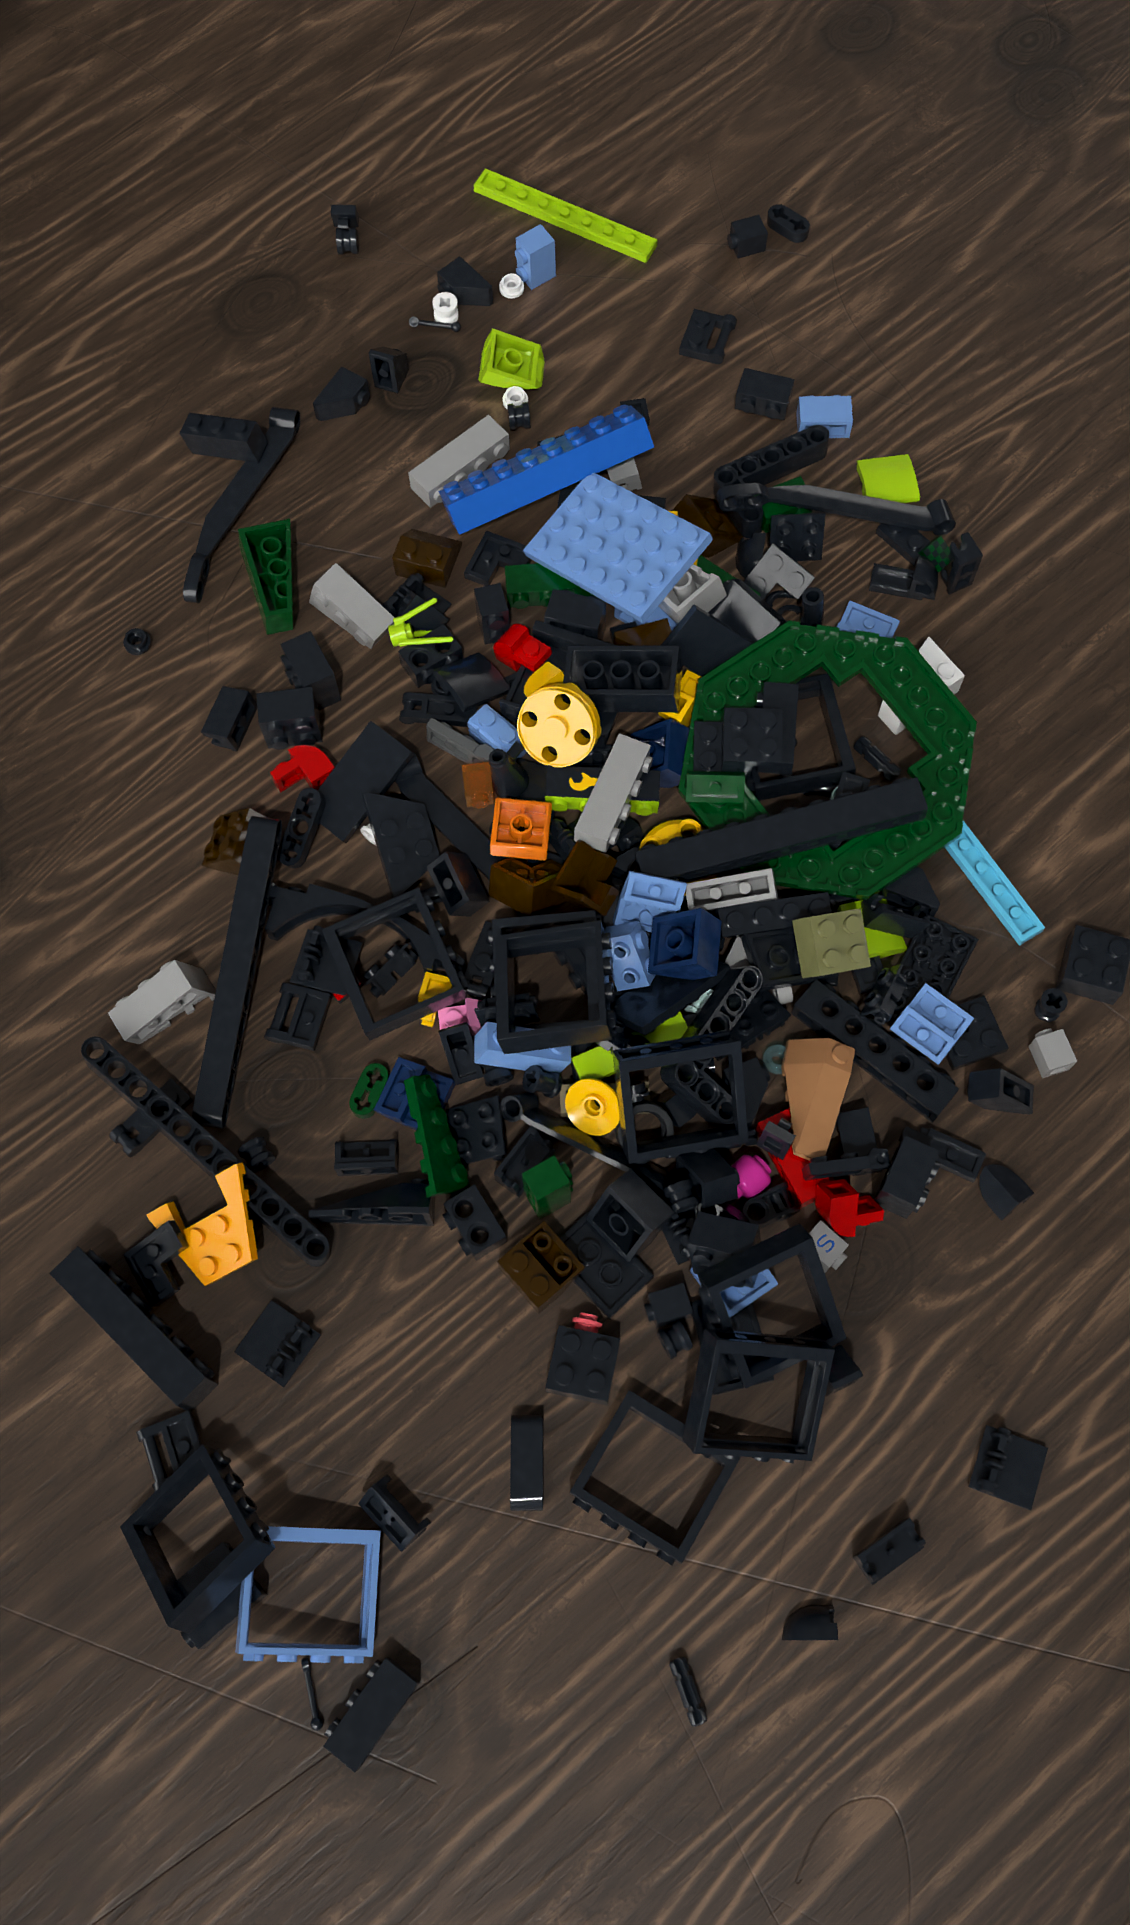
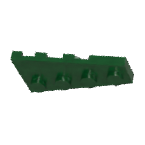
(439, 1148)

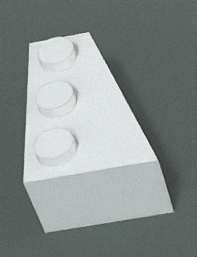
(942, 666)

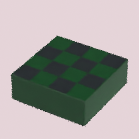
(938, 553)

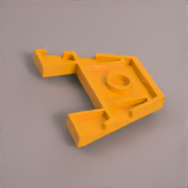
(222, 1239)

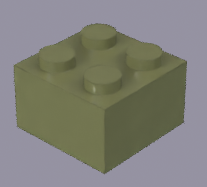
(831, 943)

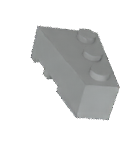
(350, 606)
(159, 1000)

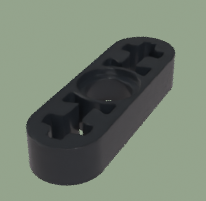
(297, 817)

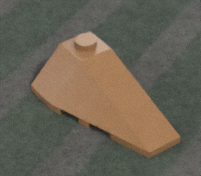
(816, 1085)

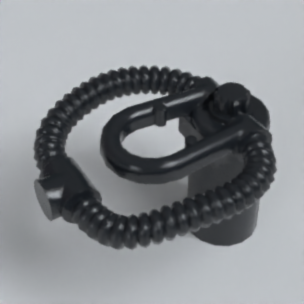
(812, 605)

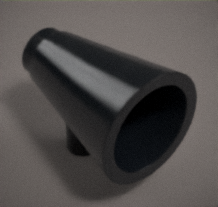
(507, 775)

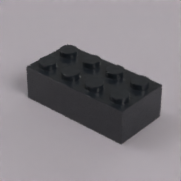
(626, 677)

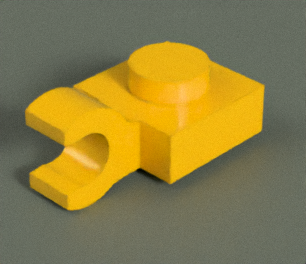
(431, 986)

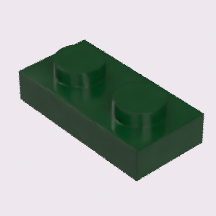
(715, 787)

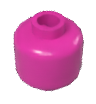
(753, 1176)

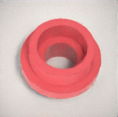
(587, 1322)

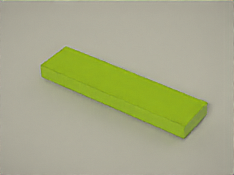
(599, 1062)

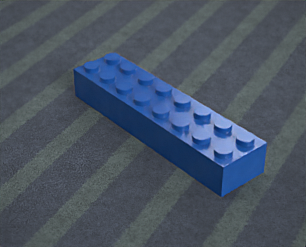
(546, 468)

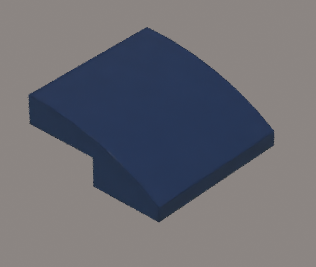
(393, 1099)

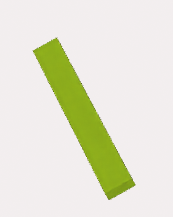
(565, 215)

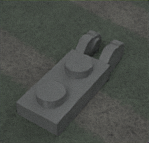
(456, 744)

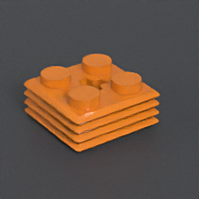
(516, 813)

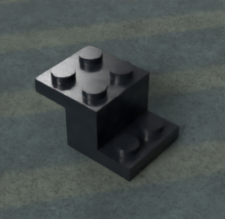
(739, 742)

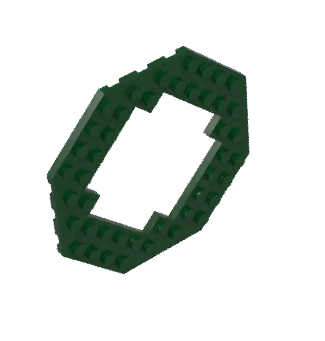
(917, 699)

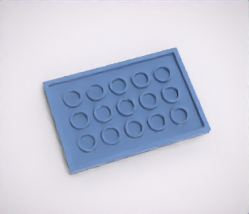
(618, 546)

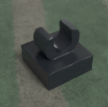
(345, 216)
(776, 1138)

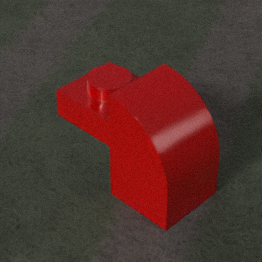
(519, 648)
(305, 763)
(844, 1209)

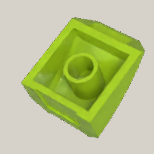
(511, 362)

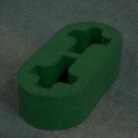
(363, 1087)

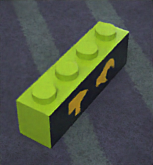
(572, 787)

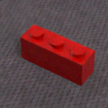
(791, 1167)

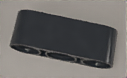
(526, 1463)

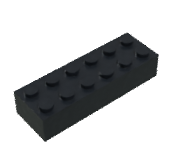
(131, 1326)

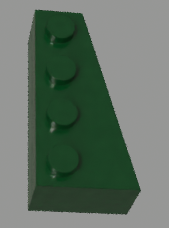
(269, 566)

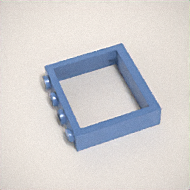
(319, 1652)

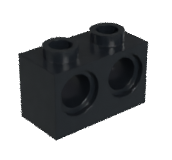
(430, 655)
(479, 1220)

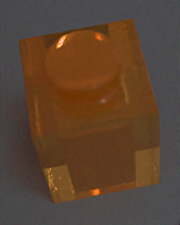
(478, 785)

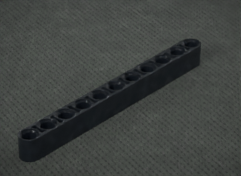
(237, 972)
(199, 1137)

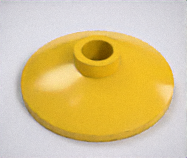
(585, 1113)

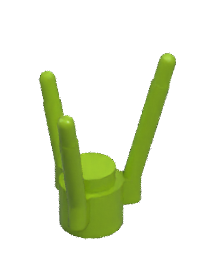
(403, 635)

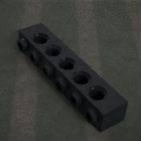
(878, 1065)

